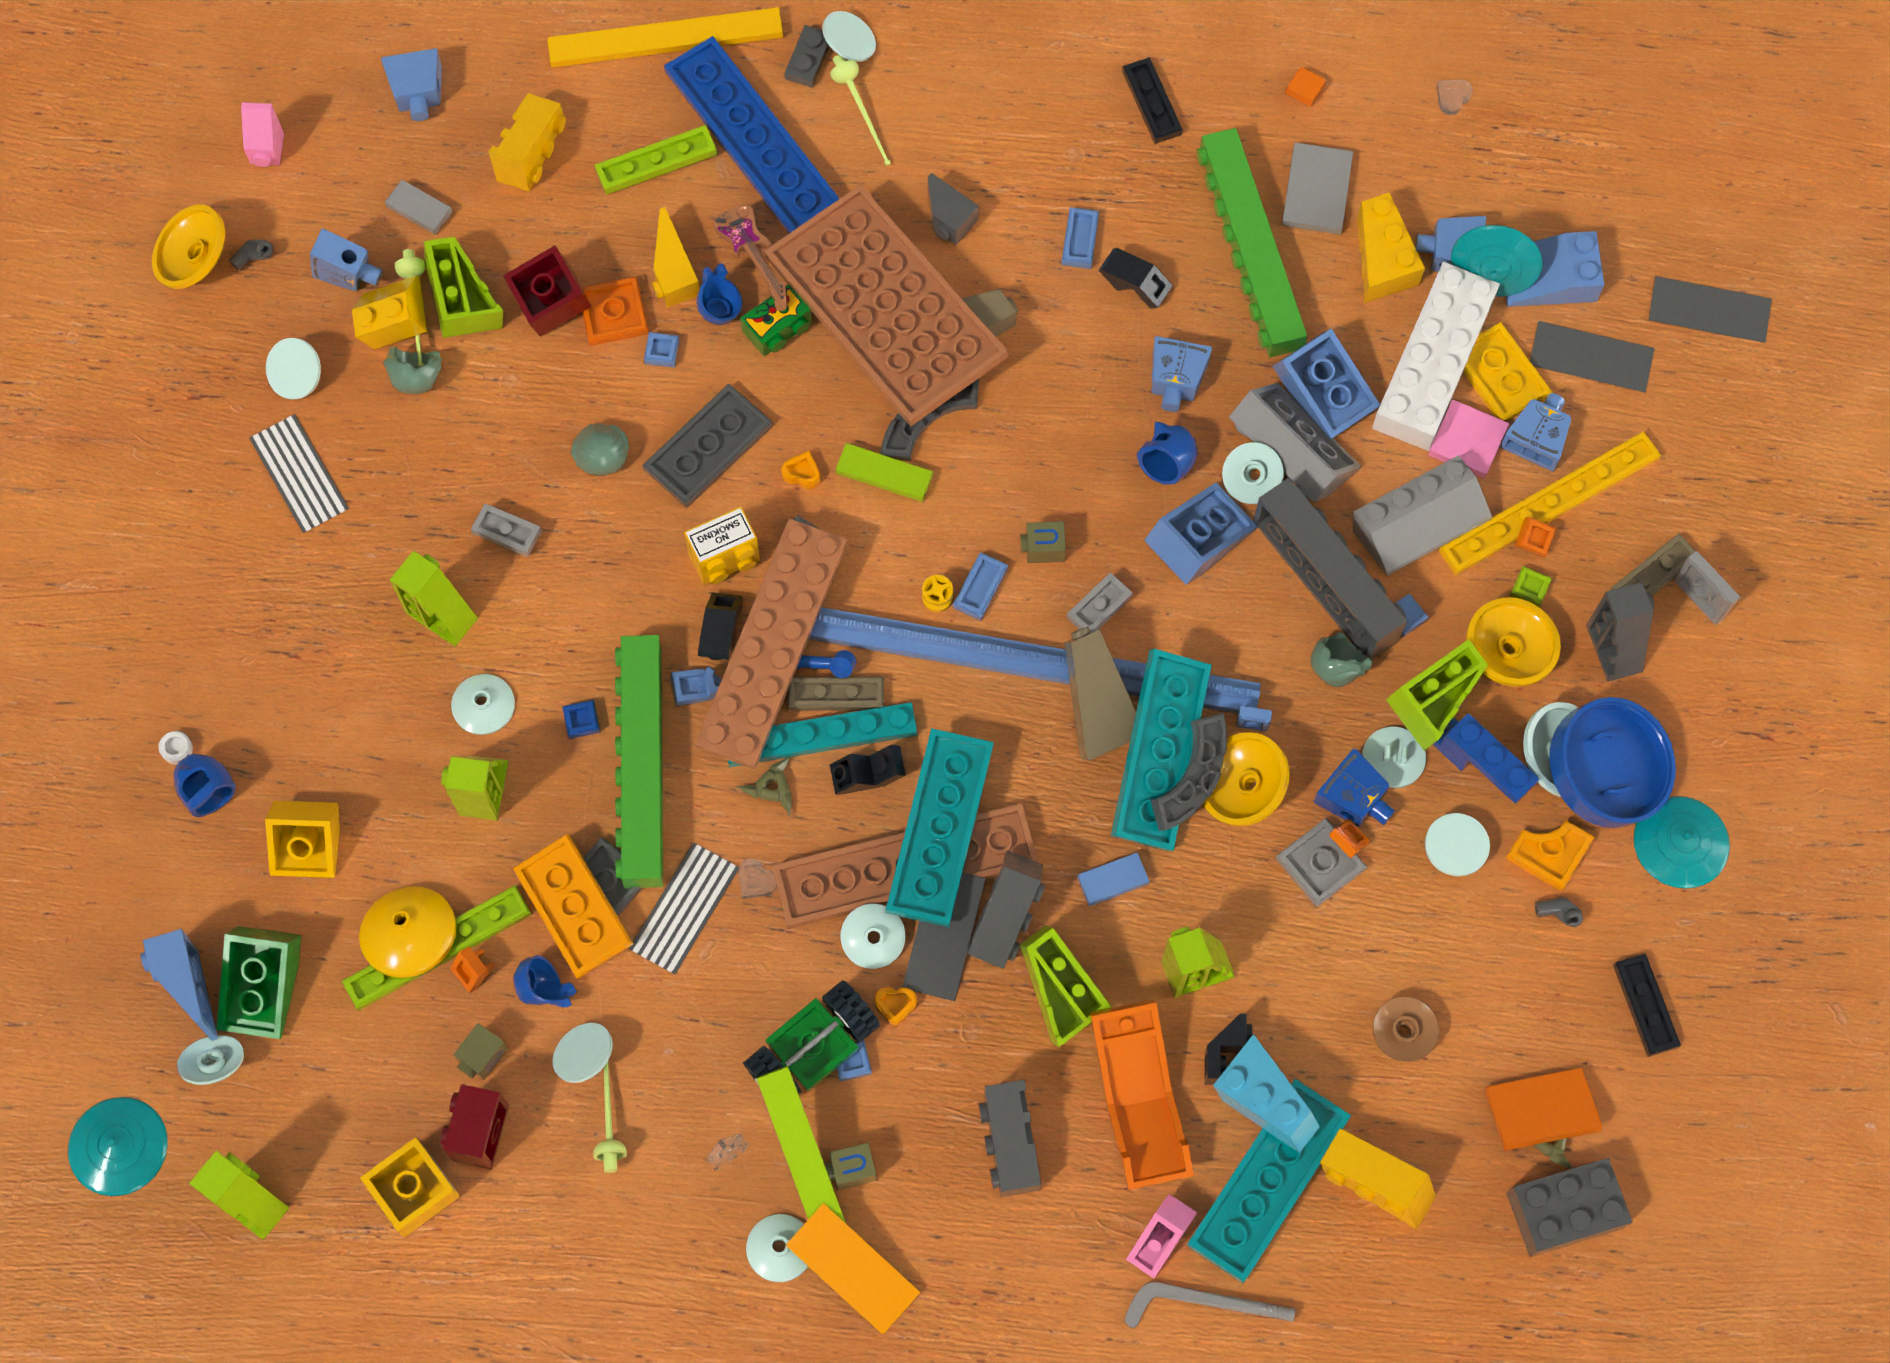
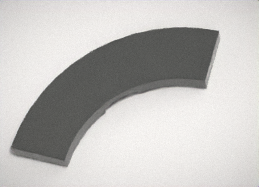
(901, 437)
(1200, 776)

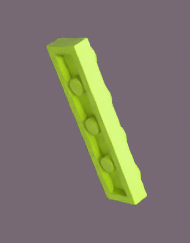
(655, 159)

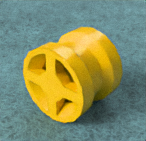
(936, 586)

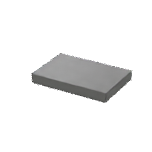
(1317, 188)

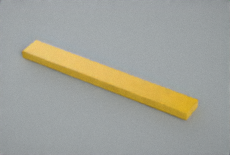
(664, 37)
(1550, 502)

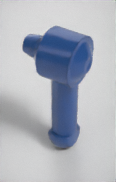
(840, 665)

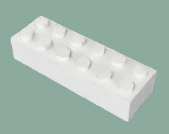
(1435, 356)

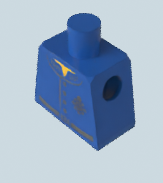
(1355, 791)

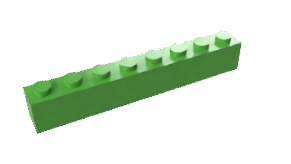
(1251, 242)
(640, 762)

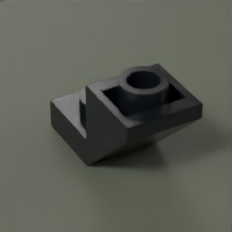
(1130, 272)
(719, 626)
(867, 772)
(1229, 1040)

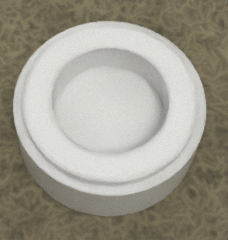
(175, 747)

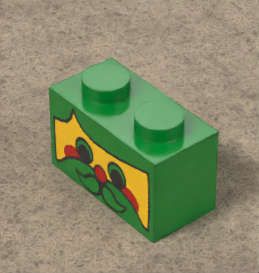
(772, 328)

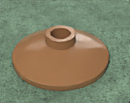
(1413, 1015)

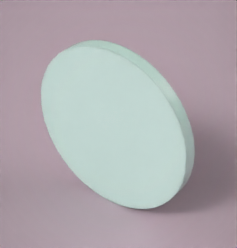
(849, 36)
(293, 368)
(1395, 756)
(1457, 844)
(582, 1052)

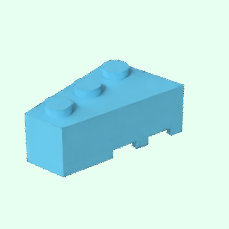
(1265, 1096)

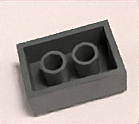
(1569, 1207)

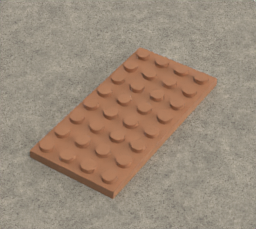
(886, 305)

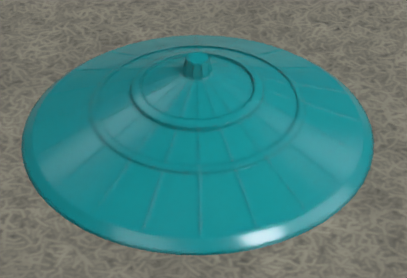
(1500, 256)
(1682, 843)
(117, 1146)

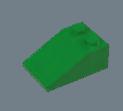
(257, 981)

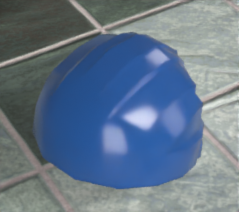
(718, 297)
(539, 983)

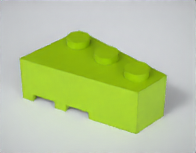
(1060, 985)

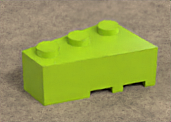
(458, 292)
(432, 598)
(1436, 693)
(475, 785)
(1194, 961)
(235, 1190)

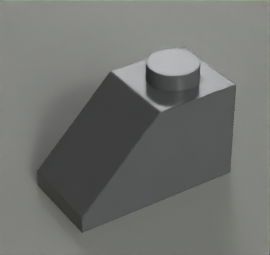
(950, 210)

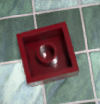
(547, 290)
(474, 1126)

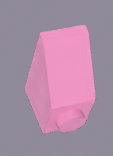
(261, 134)
(1161, 1236)

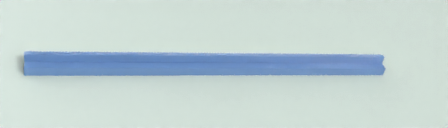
(997, 654)

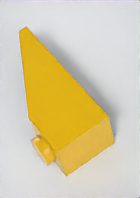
(672, 268)

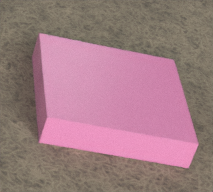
(1470, 435)

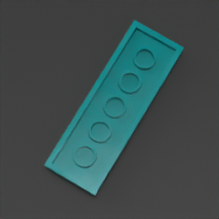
(1159, 744)
(939, 828)
(1264, 1191)

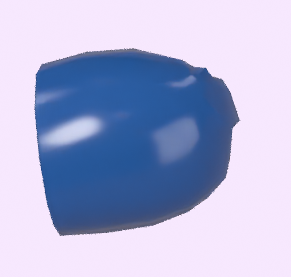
(1168, 454)
(203, 784)

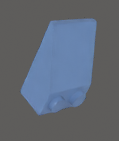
(1568, 272)
(1327, 384)
(1199, 533)
(178, 968)

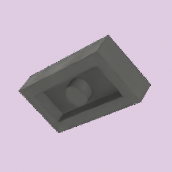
(807, 57)

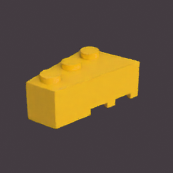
(528, 142)
(1386, 249)
(1379, 1178)

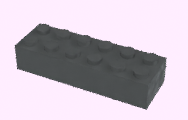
(1329, 569)

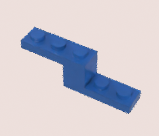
(1471, 743)

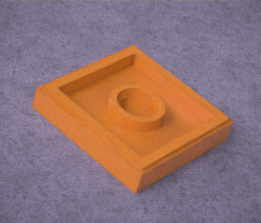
(615, 311)

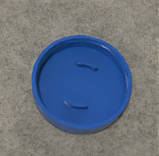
(1612, 762)

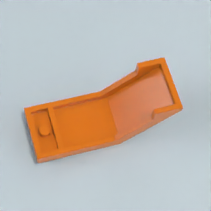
(1140, 1095)

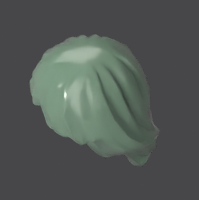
(407, 376)
(600, 449)
(1338, 660)

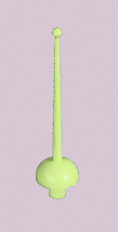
(845, 73)
(406, 268)
(609, 1149)

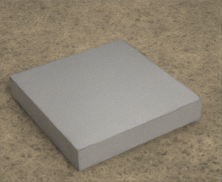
(1706, 588)
(1319, 864)

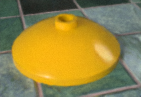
(188, 246)
(1524, 631)
(1247, 760)
(417, 943)

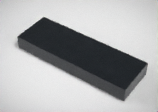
(1152, 100)
(1646, 1005)

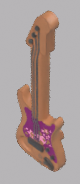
(740, 230)

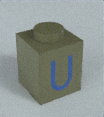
(1044, 542)
(479, 1052)
(851, 1166)

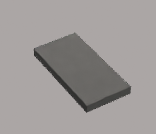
(707, 445)

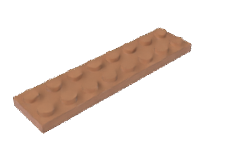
(771, 644)
(863, 873)

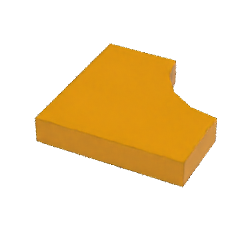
(1551, 854)

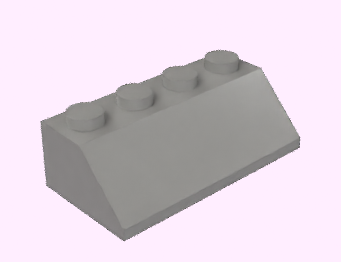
(1307, 454)
(1421, 515)

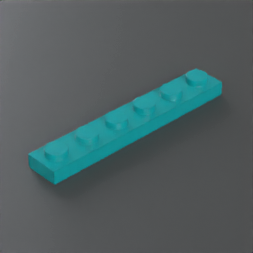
(839, 732)

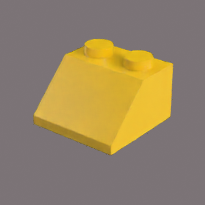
(390, 313)
(303, 838)

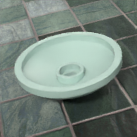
(1538, 741)

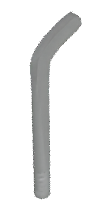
(1161, 1290)

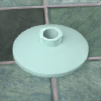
(1241, 463)
(487, 717)
(858, 926)
(210, 1060)
(759, 1248)

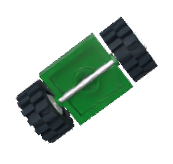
(814, 1040)

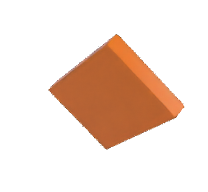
(1543, 1109)

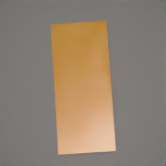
(853, 1268)

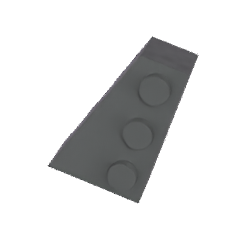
(1622, 630)
(1007, 910)
(1010, 1139)

